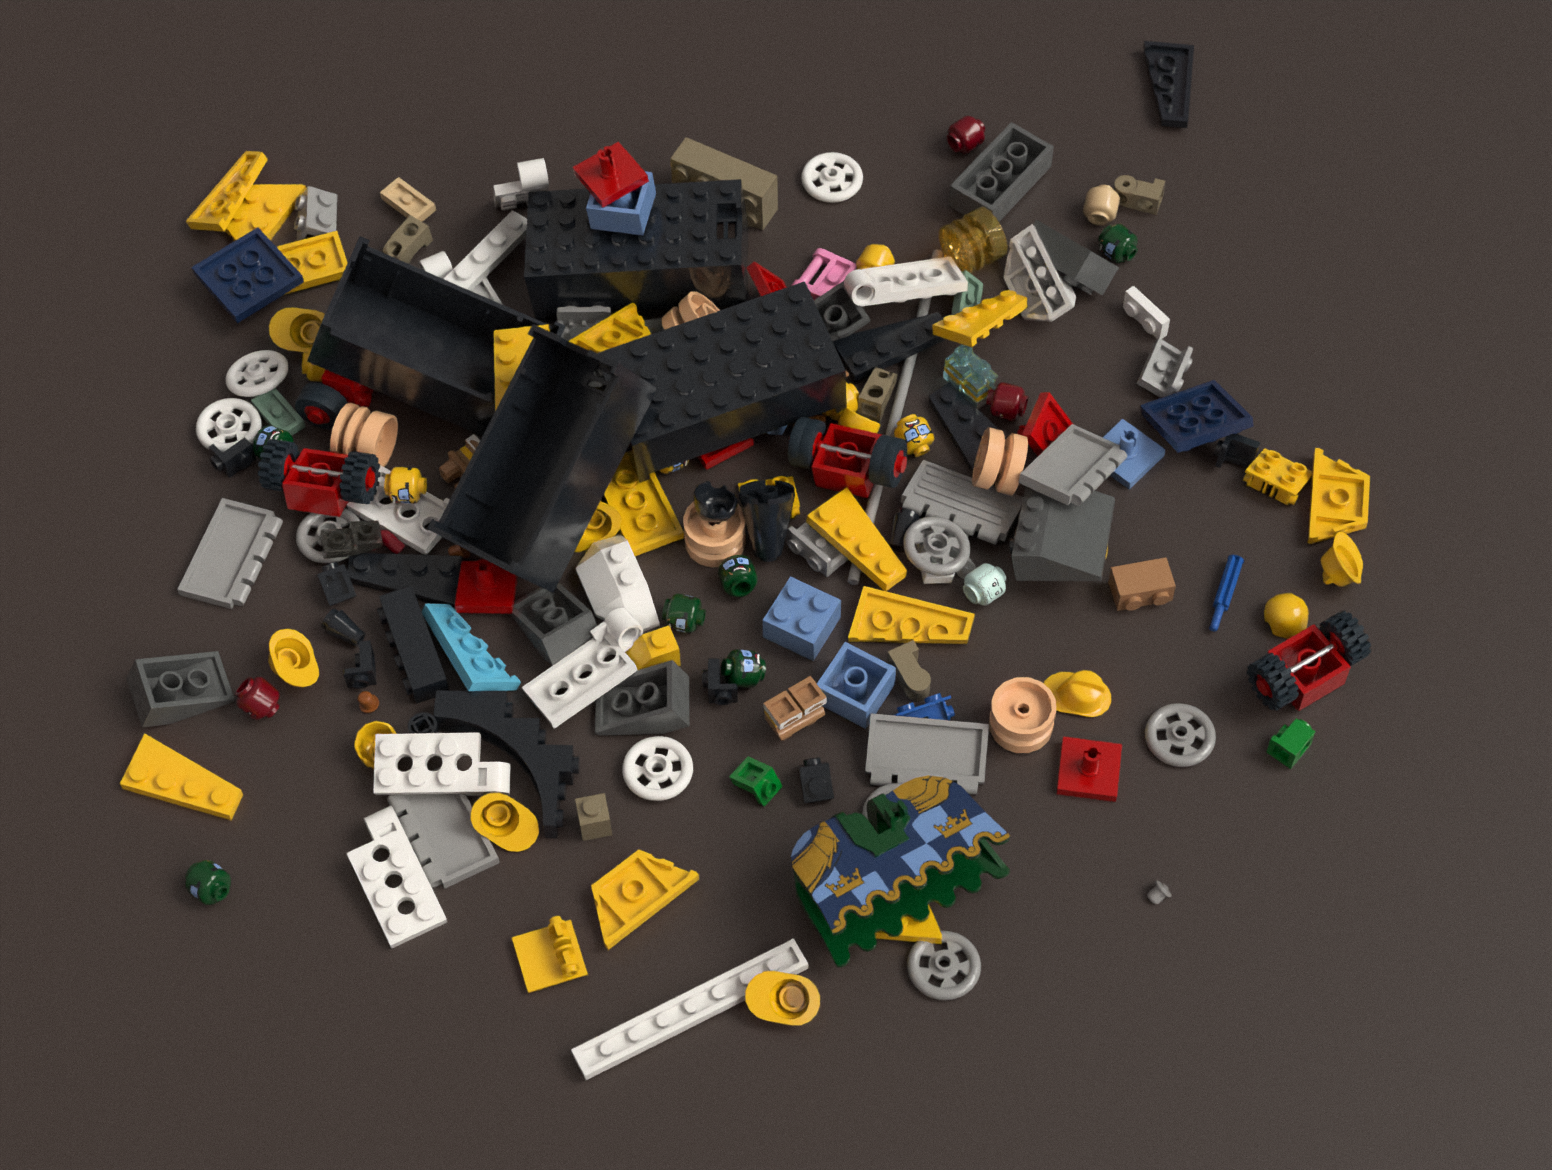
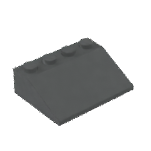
(1062, 539)

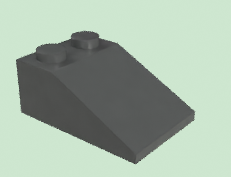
(1076, 261)
(554, 622)
(178, 687)
(645, 703)

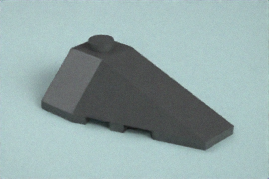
(840, 313)

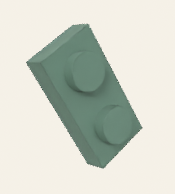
(970, 297)
(278, 411)

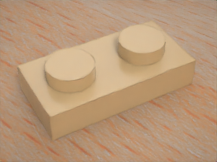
(407, 200)

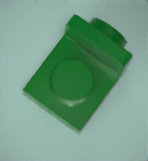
(757, 779)

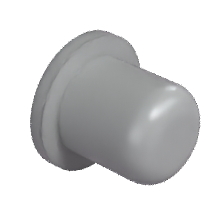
(968, 567)
(1158, 893)

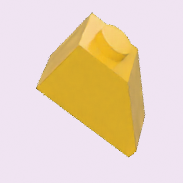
(654, 648)

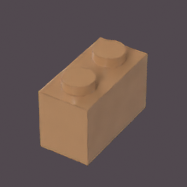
(1141, 584)

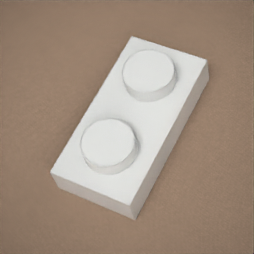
(1146, 313)

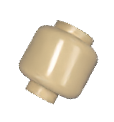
(1101, 204)

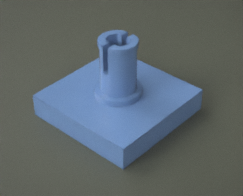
(1140, 450)

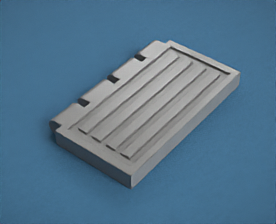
(1073, 466)
(953, 497)
(230, 554)
(926, 747)
(444, 836)

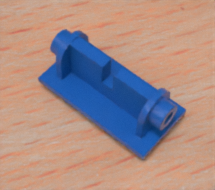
(934, 708)

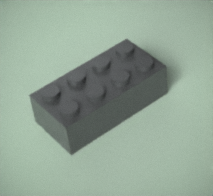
(1002, 173)

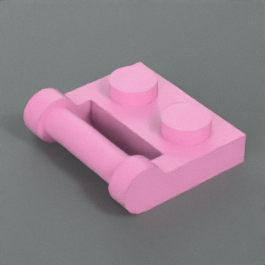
(831, 276)

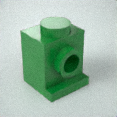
(1291, 742)

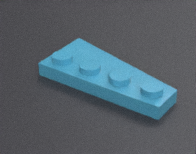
(466, 652)

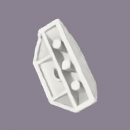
(1033, 275)
(616, 581)

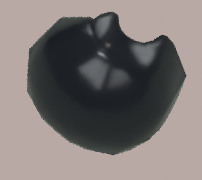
(714, 503)

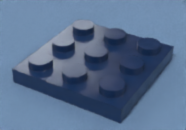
(247, 275)
(1196, 416)

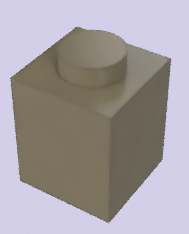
(593, 817)

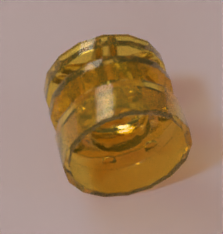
(973, 240)

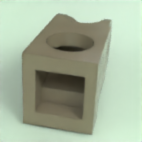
(1140, 194)
(408, 239)
(876, 394)
(909, 674)

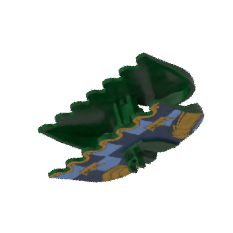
(909, 852)

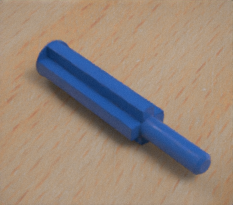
(1226, 589)

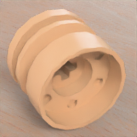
(364, 432)

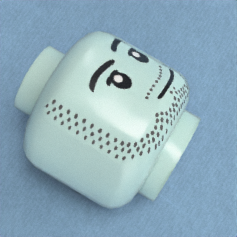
(984, 584)

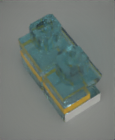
(969, 375)

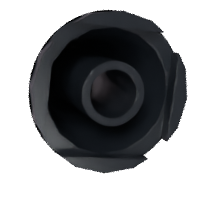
(767, 516)

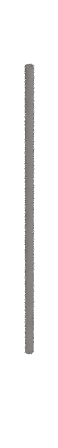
(895, 416)

